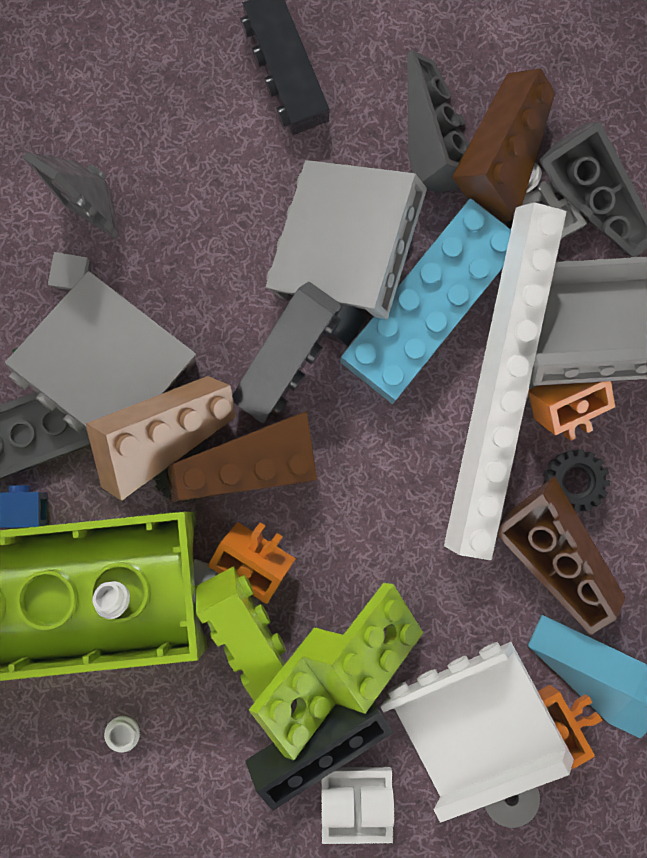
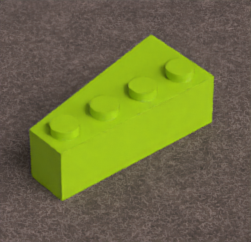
(242, 627)

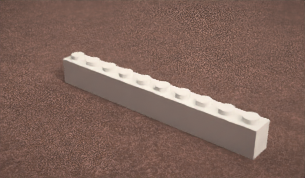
(504, 380)

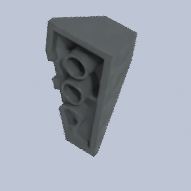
(433, 126)
(596, 183)
(78, 189)

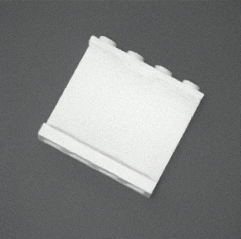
(480, 730)

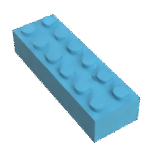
(430, 302)

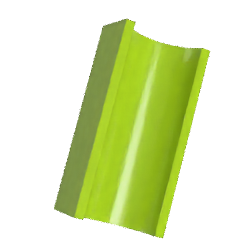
(51, 584)

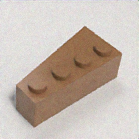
(155, 433)

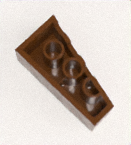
(506, 144)
(256, 461)
(562, 556)

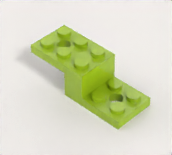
(337, 670)

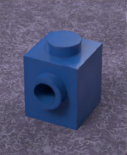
(23, 508)

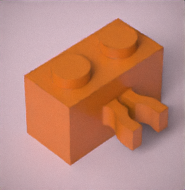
(568, 405)
(254, 557)
(569, 725)

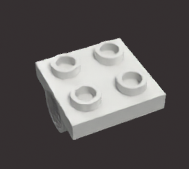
(358, 806)

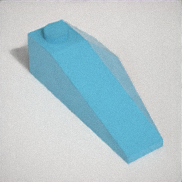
(591, 668)

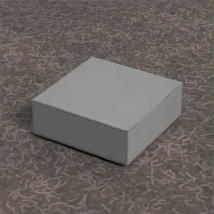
(67, 270)

